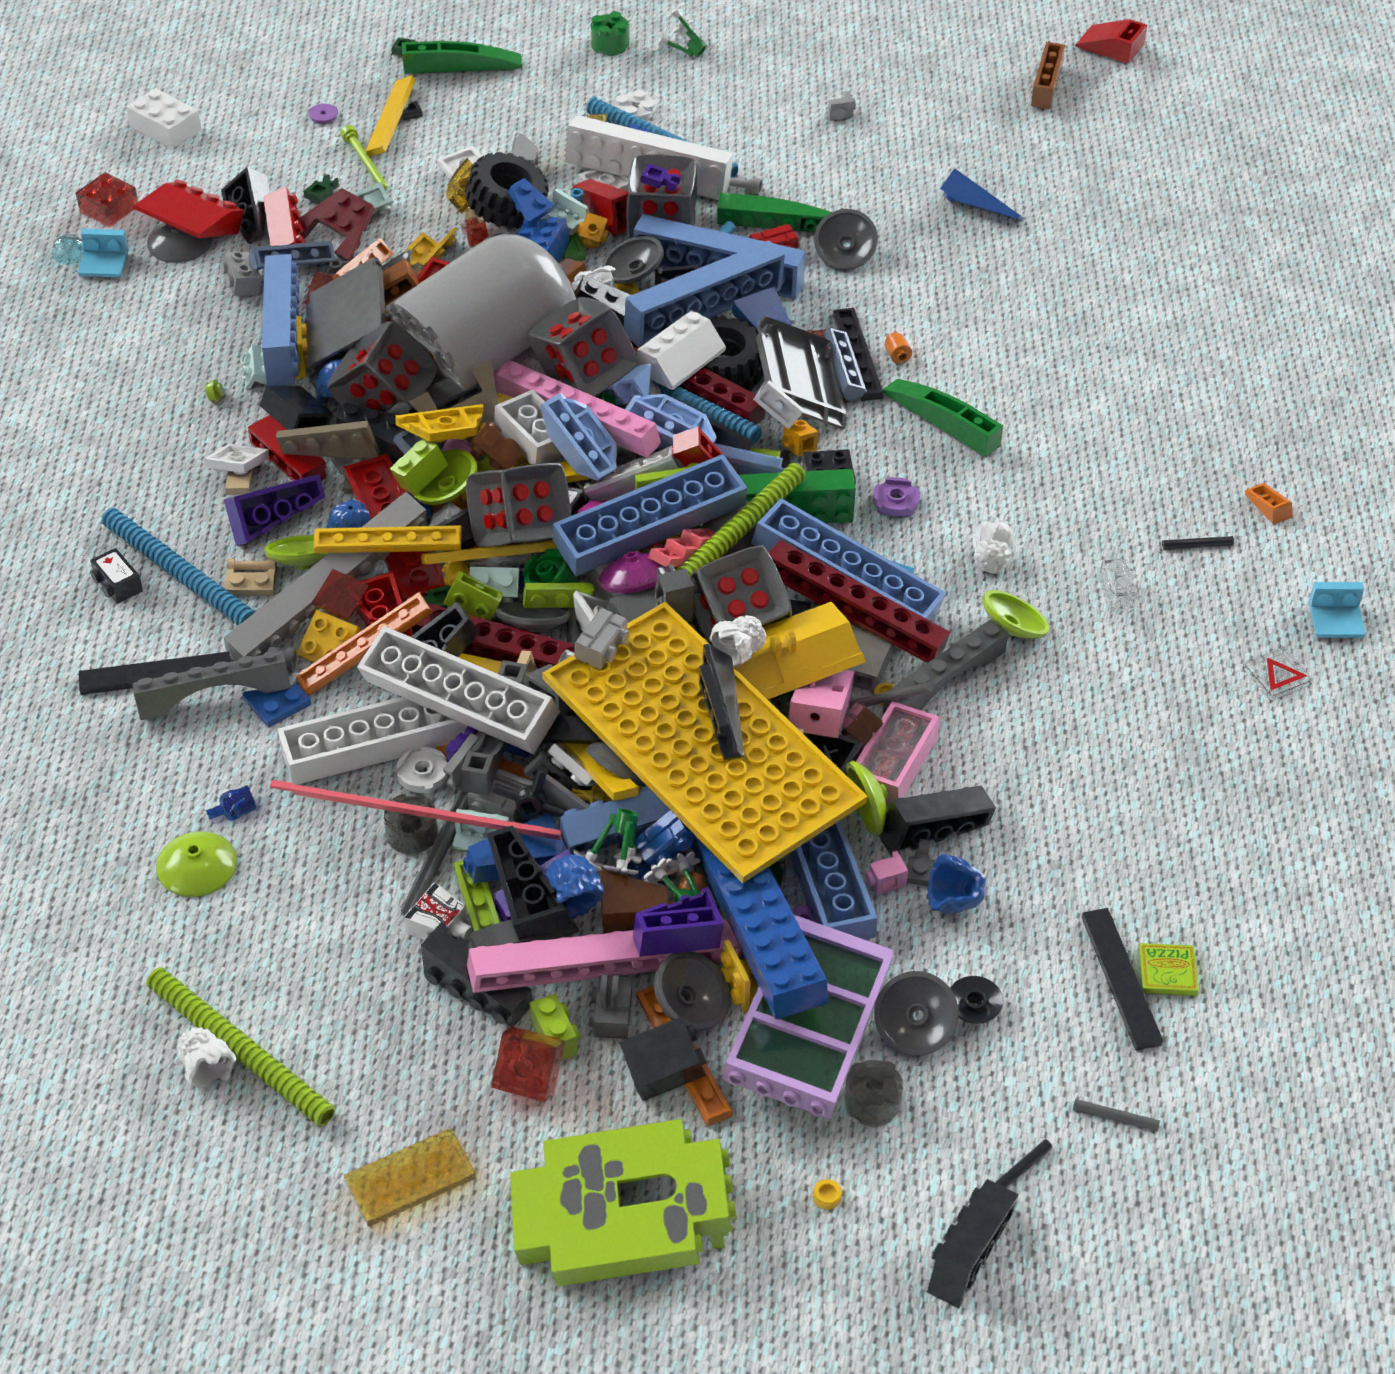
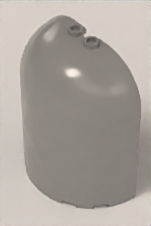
(483, 305)

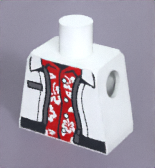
(435, 908)

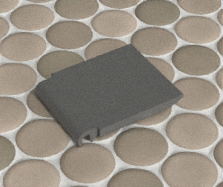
(345, 311)
(802, 370)

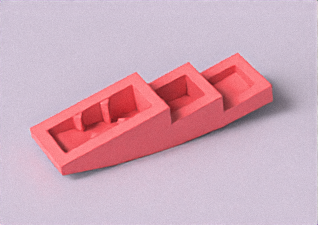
(680, 549)

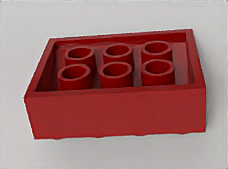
(191, 210)

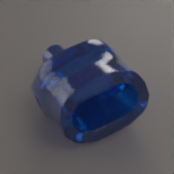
(233, 804)

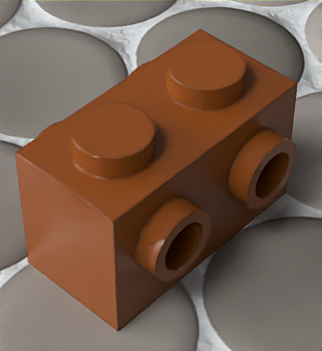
(494, 446)

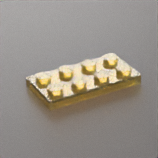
(409, 1177)

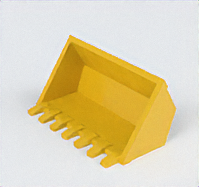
(802, 651)

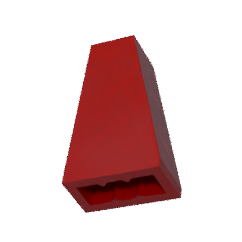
(607, 203)

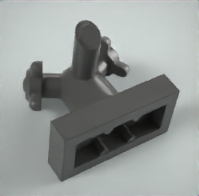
(539, 759)

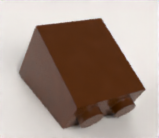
(626, 897)

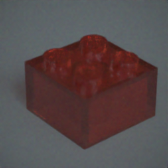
(106, 199)
(528, 1064)

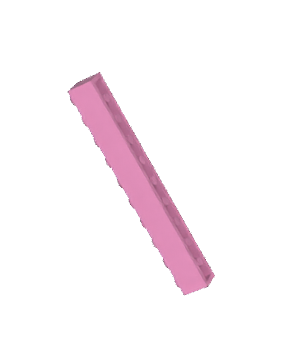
(624, 427)
(568, 960)

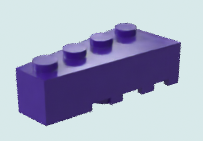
(265, 508)

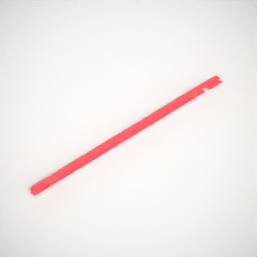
(415, 810)

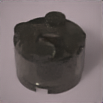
(410, 832)
(873, 1092)

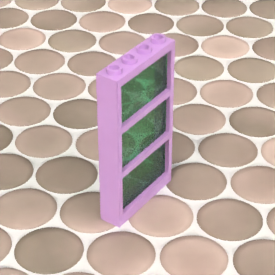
(810, 1053)

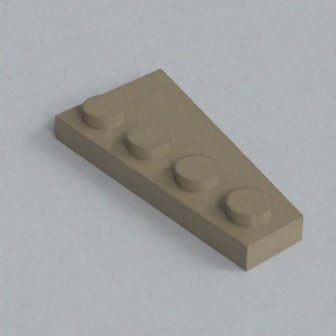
(335, 440)

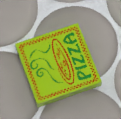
(1168, 969)

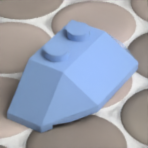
(670, 416)
(579, 437)

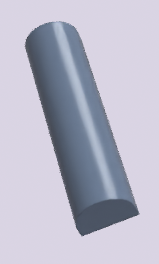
(303, 254)
(845, 365)

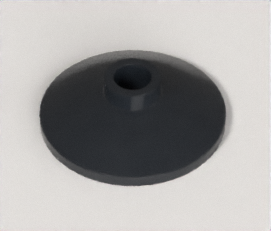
(979, 991)

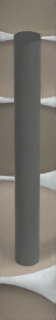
(894, 695)

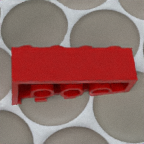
(380, 599)

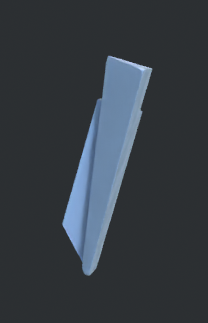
(632, 384)
(751, 462)

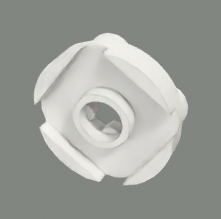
(638, 99)
(426, 781)

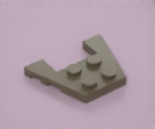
(488, 396)

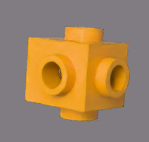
(593, 231)
(800, 438)

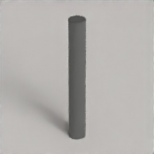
(1116, 1115)

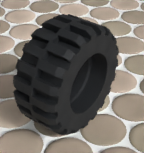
(490, 183)
(744, 365)

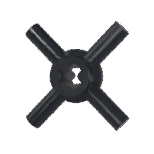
(531, 799)

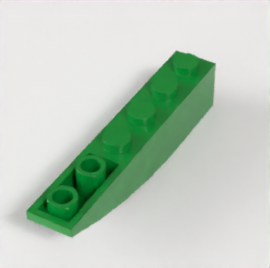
(455, 57)
(767, 212)
(948, 414)

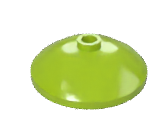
(451, 481)
(294, 551)
(1015, 615)
(874, 811)
(200, 872)

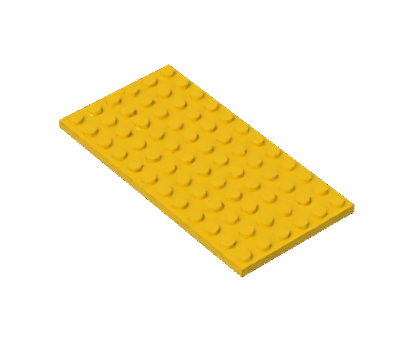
(659, 726)

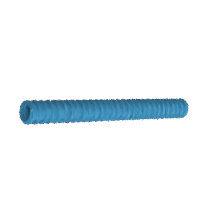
(617, 116)
(726, 417)
(176, 566)

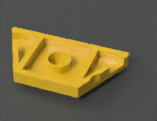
(444, 423)

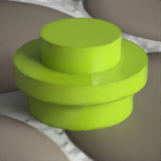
(214, 391)

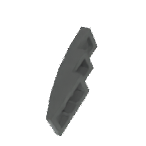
(505, 933)

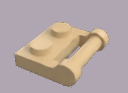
(250, 582)

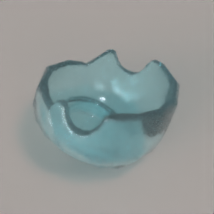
(67, 248)

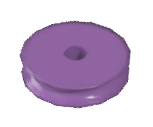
(323, 113)

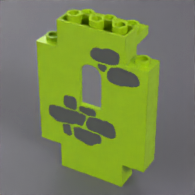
(574, 1212)

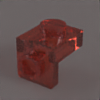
(475, 231)

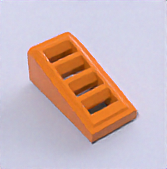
(1271, 504)

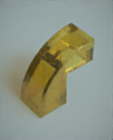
(457, 184)

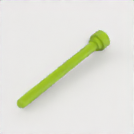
(350, 136)

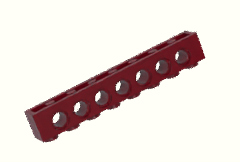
(722, 393)
(859, 603)
(505, 643)

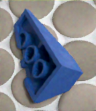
(967, 192)

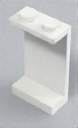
(778, 404)

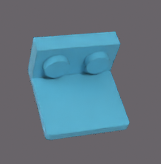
(103, 252)
(1337, 609)

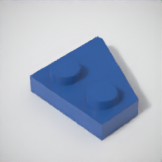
(529, 201)
(277, 705)

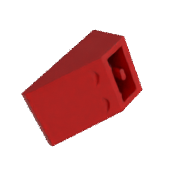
(1115, 39)

